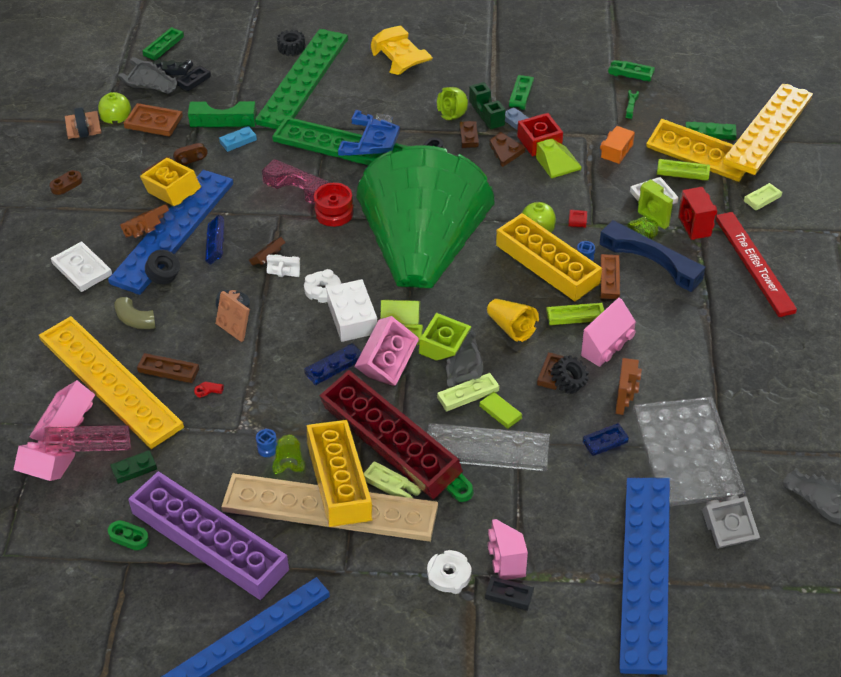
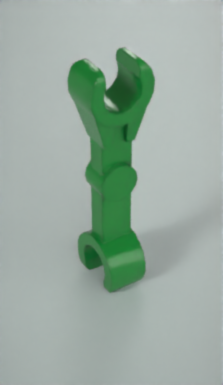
(631, 103)

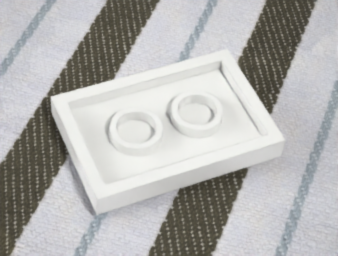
(81, 266)

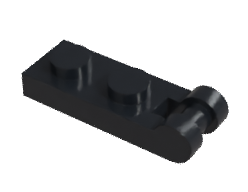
(174, 68)

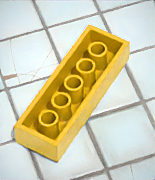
(548, 257)
(339, 473)

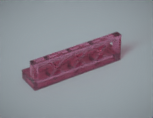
(84, 435)

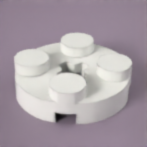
(314, 282)
(449, 582)

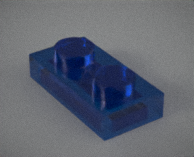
(605, 439)

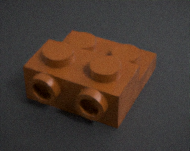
(144, 222)
(627, 383)

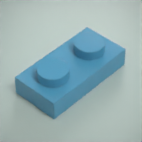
(237, 138)

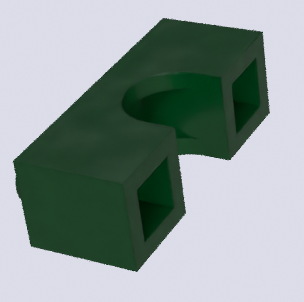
(491, 112)

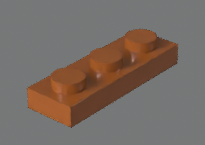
(610, 276)

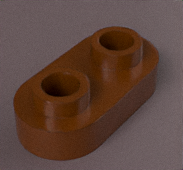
(190, 153)
(66, 182)

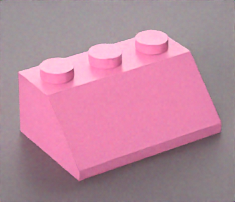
(608, 333)
(387, 351)
(65, 409)

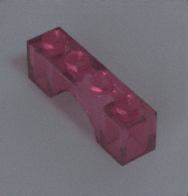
(280, 174)

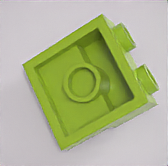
(655, 204)

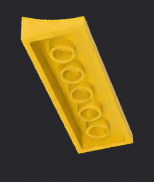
(693, 148)

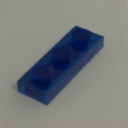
(215, 239)
(333, 364)

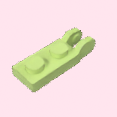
(390, 481)

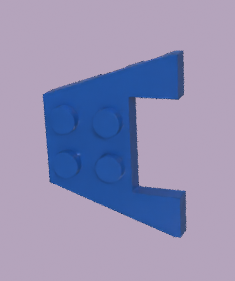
(377, 137)

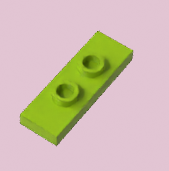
(683, 169)
(574, 313)

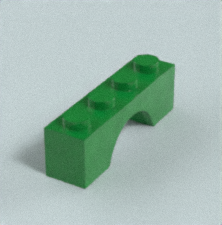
(240, 115)

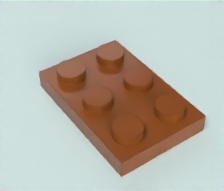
(153, 119)

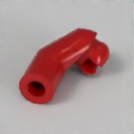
(208, 387)

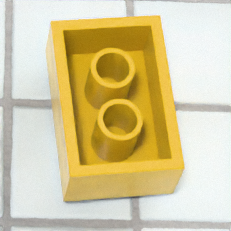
(170, 181)

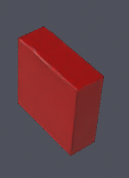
(577, 218)

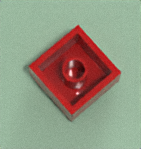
(537, 130)
(697, 213)

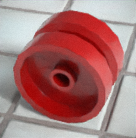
(333, 204)

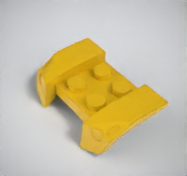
(398, 49)

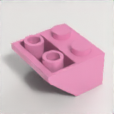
(36, 462)
(508, 551)

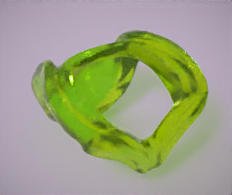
(644, 226)
(288, 447)

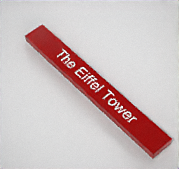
(756, 265)

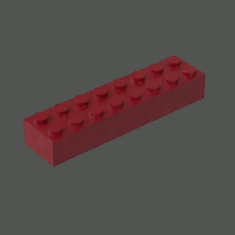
(392, 434)

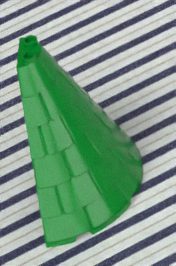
(423, 209)

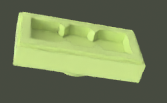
(762, 196)

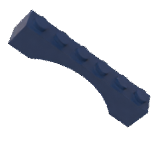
(683, 270)

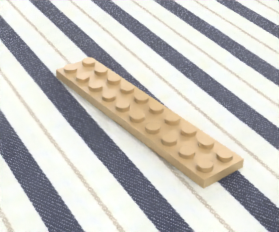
(303, 504)

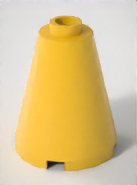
(514, 318)

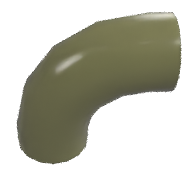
(133, 317)

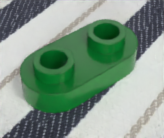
(459, 485)
(130, 535)

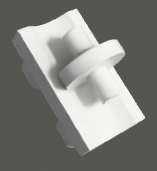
(283, 265)

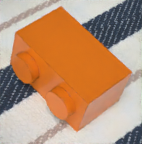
(617, 144)

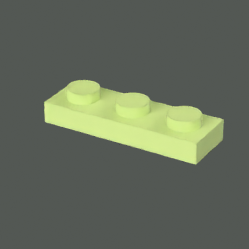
(467, 392)

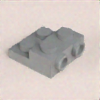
(730, 521)

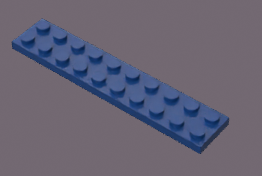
(171, 232)
(645, 577)

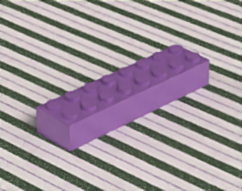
(209, 535)

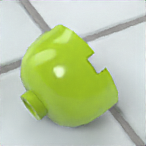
(452, 103)
(114, 107)
(541, 214)

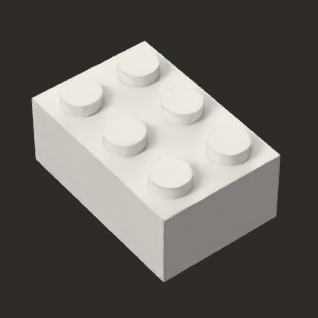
(351, 310)

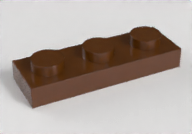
(168, 368)

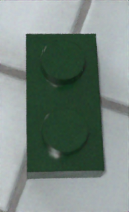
(133, 467)

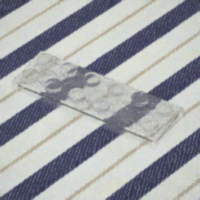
(493, 446)

